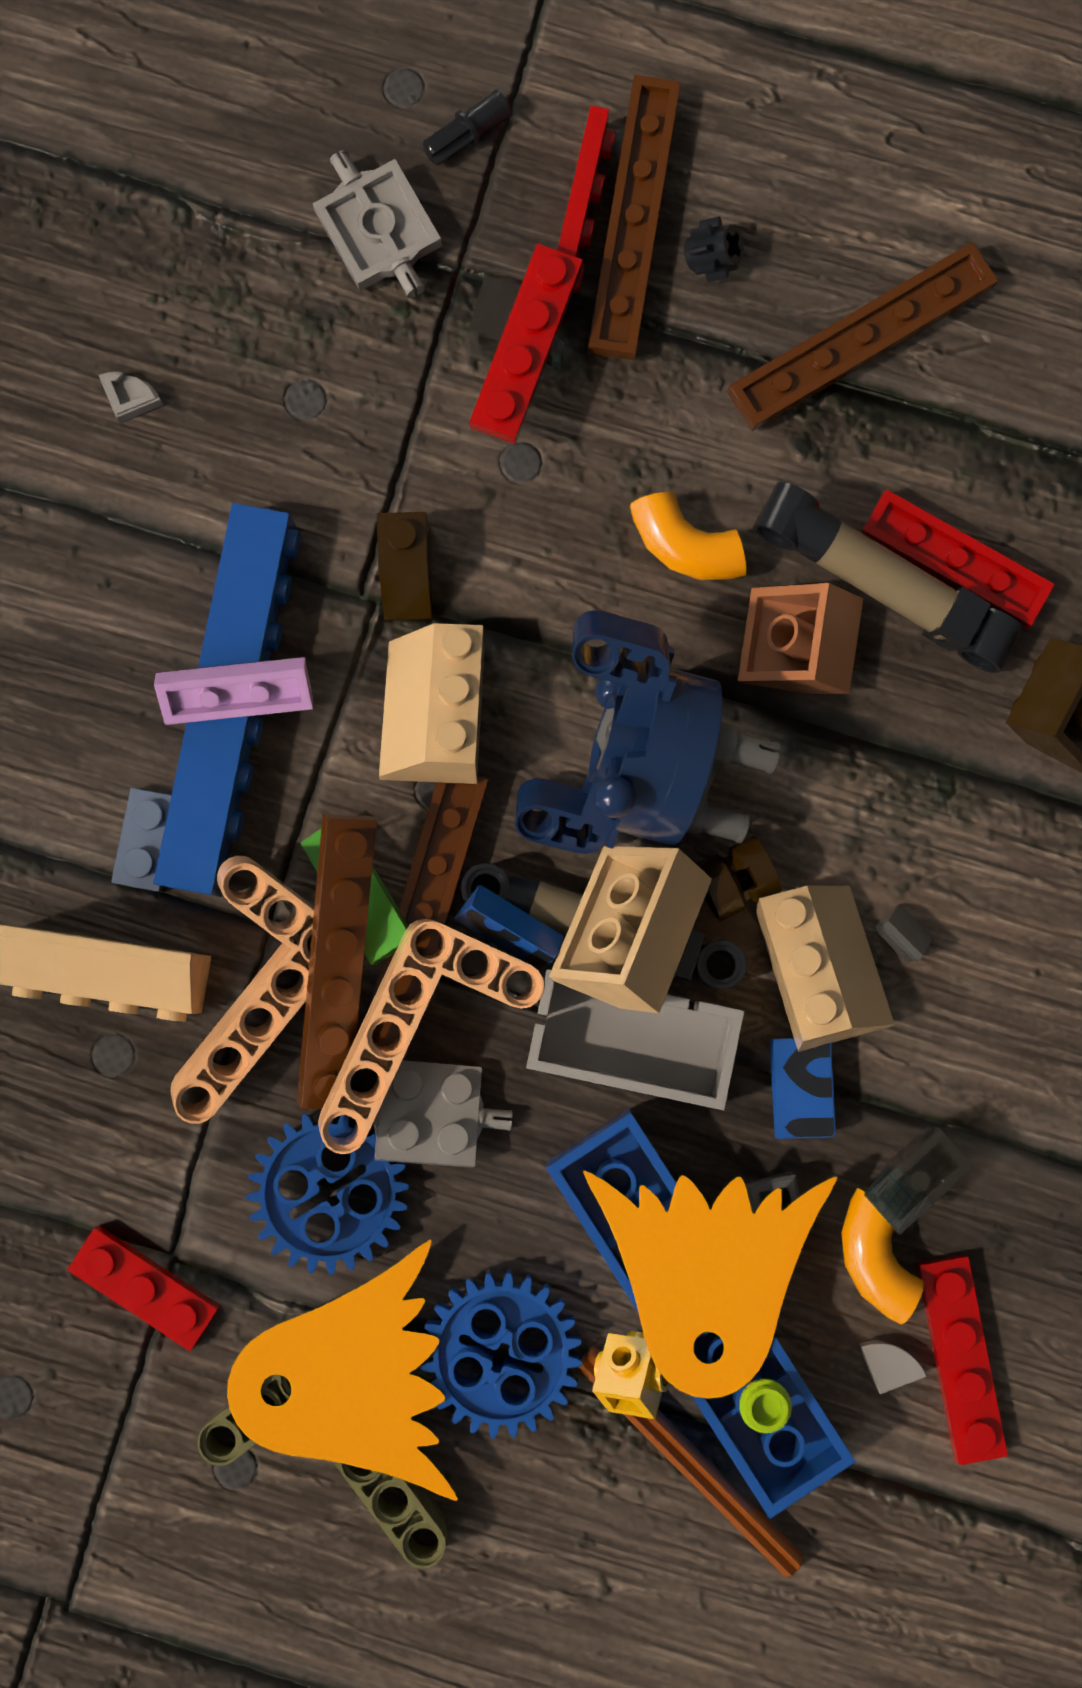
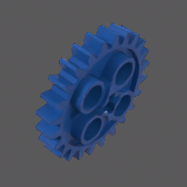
(352, 1230)
(484, 1395)

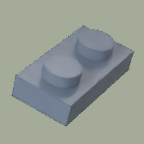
(141, 839)

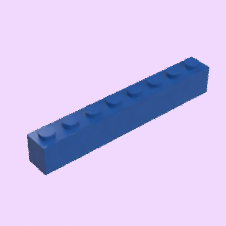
(217, 752)

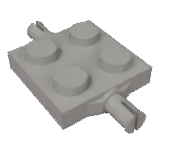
(377, 224)
(434, 1115)

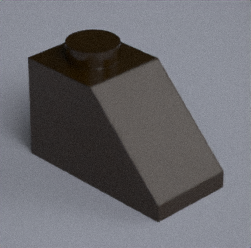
(405, 566)

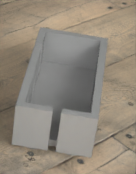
(658, 1054)

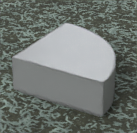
(129, 395)
(890, 1365)

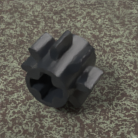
(713, 249)

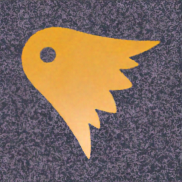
(709, 1274)
(347, 1382)

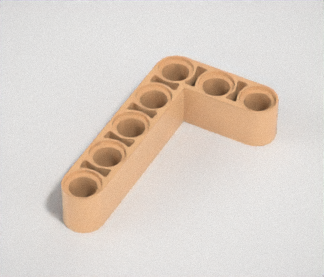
(260, 993)
(407, 1016)

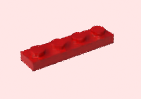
(587, 186)
(526, 343)
(957, 558)
(961, 1359)

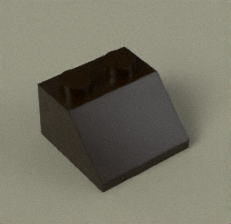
(1051, 704)

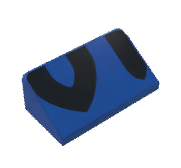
(510, 928)
(802, 1090)

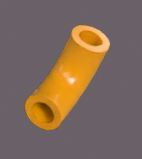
(683, 546)
(873, 1264)

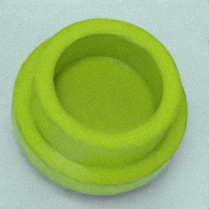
(765, 1405)

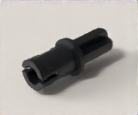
(467, 128)

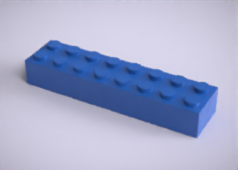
(775, 1465)

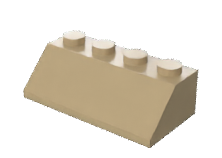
(102, 970)

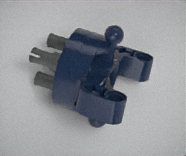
(650, 751)

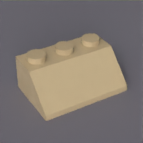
(433, 705)
(632, 926)
(822, 964)

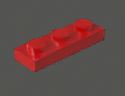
(144, 1287)

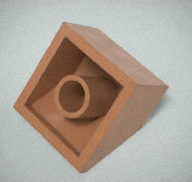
(801, 638)

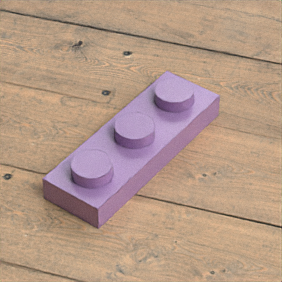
(234, 691)

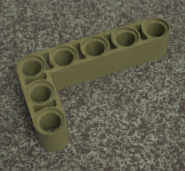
(395, 1520)

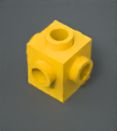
(628, 1377)

